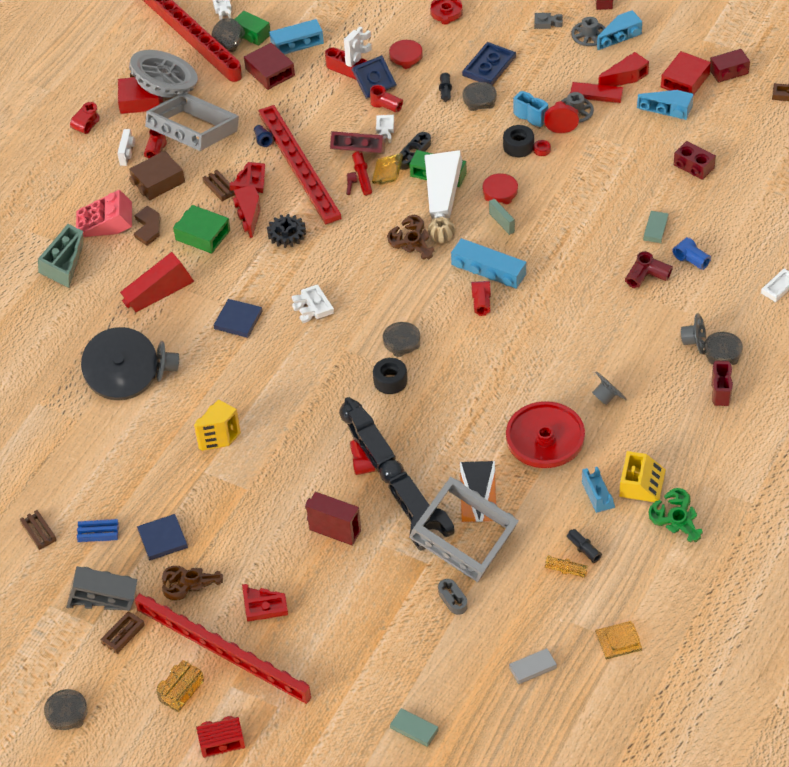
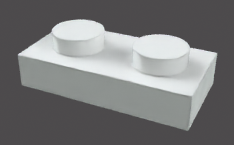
(124, 151)

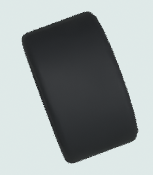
(518, 141)
(393, 384)

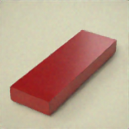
(598, 92)

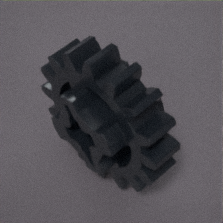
(286, 230)

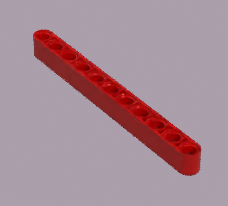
(198, 38)

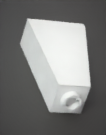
(442, 181)

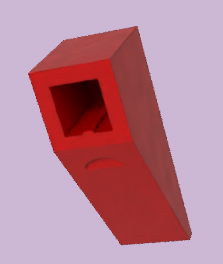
(626, 71)
(248, 206)

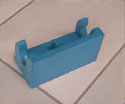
(597, 490)

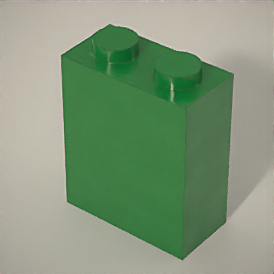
(201, 229)

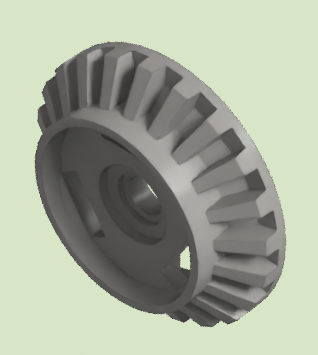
(162, 73)

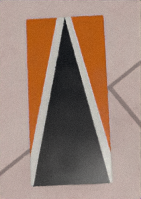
(480, 478)

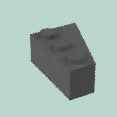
(101, 589)

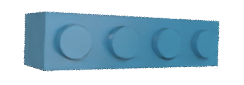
(488, 263)

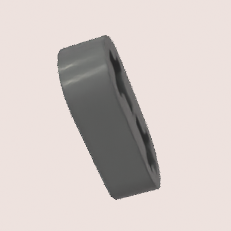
(456, 594)

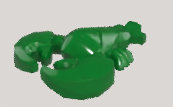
(677, 516)

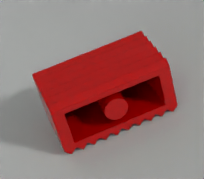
(220, 736)

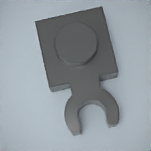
(545, 20)

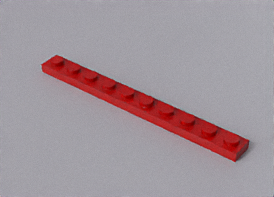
(300, 165)
(224, 649)

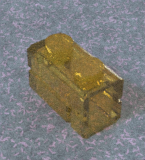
(179, 685)

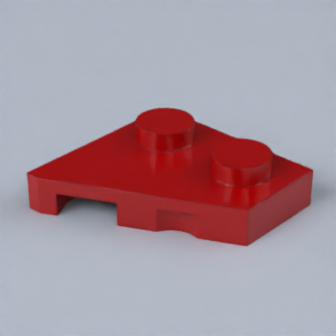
(251, 175)
(263, 603)

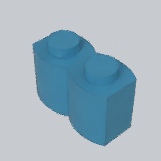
(529, 108)

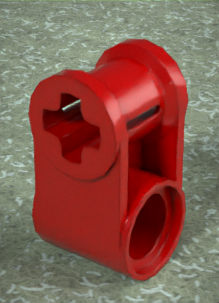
(85, 118)

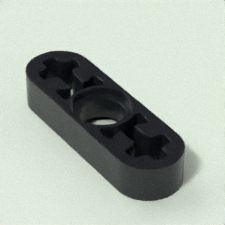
(425, 139)

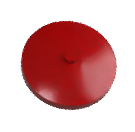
(545, 434)

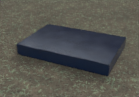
(489, 63)

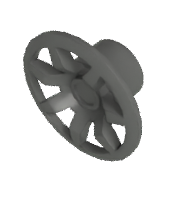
(589, 29)
(577, 101)
(692, 334)
(168, 361)
(606, 391)

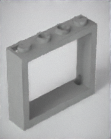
(225, 121)
(449, 552)

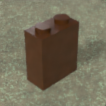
(156, 175)

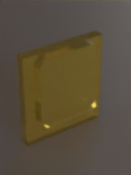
(387, 169)
(618, 640)

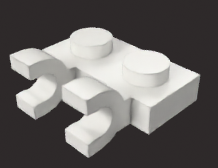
(355, 46)
(317, 304)

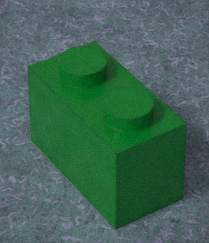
(255, 28)

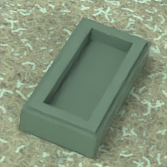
(503, 218)
(655, 227)
(414, 727)

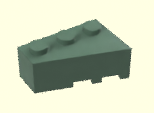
(62, 256)

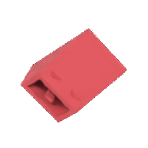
(105, 216)

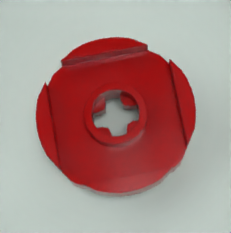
(439, 12)

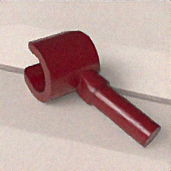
(351, 178)

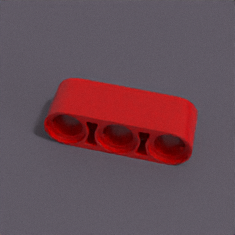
(336, 62)

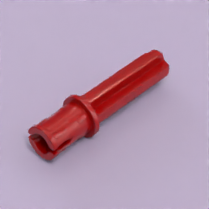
(361, 169)

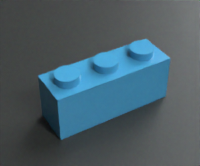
(297, 36)

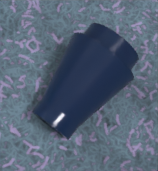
(263, 137)

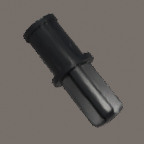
(445, 87)
(584, 545)

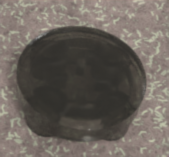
(228, 33)
(479, 96)
(401, 338)
(723, 347)
(65, 709)

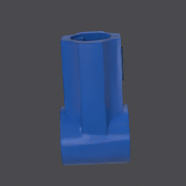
(688, 250)

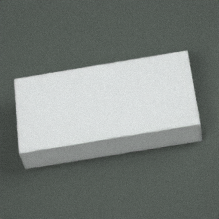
(777, 286)

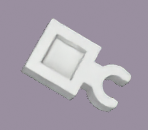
(222, 7)
(385, 125)

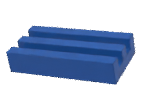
(97, 528)

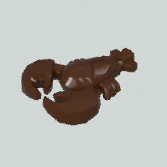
(413, 239)
(188, 581)

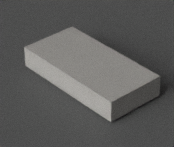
(532, 666)

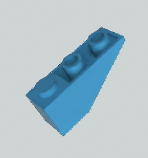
(620, 29)
(669, 103)

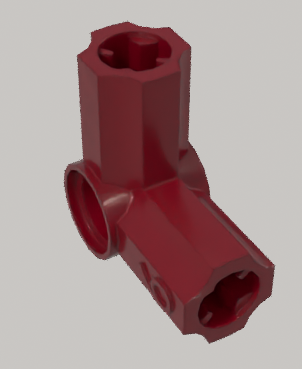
(645, 265)

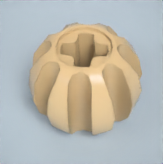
(441, 229)

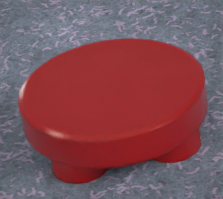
(405, 53)
(561, 118)
(500, 187)

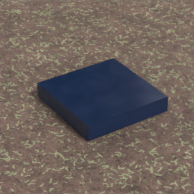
(373, 73)
(238, 318)
(162, 537)

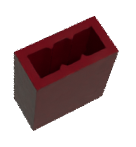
(269, 66)
(333, 518)

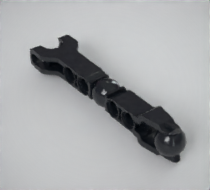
(391, 471)

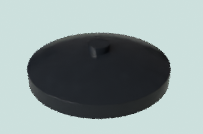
(119, 363)

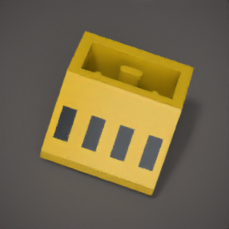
(217, 426)
(641, 478)

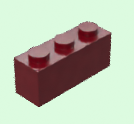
(357, 142)

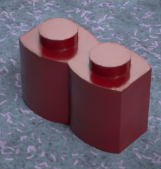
(721, 383)

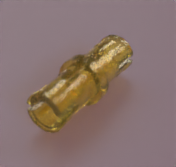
(566, 566)

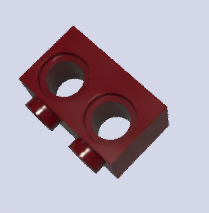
(694, 160)

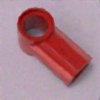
(380, 98)
(155, 144)
(481, 293)
(360, 461)

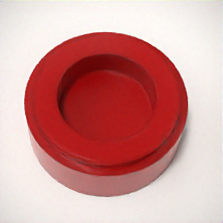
(542, 148)

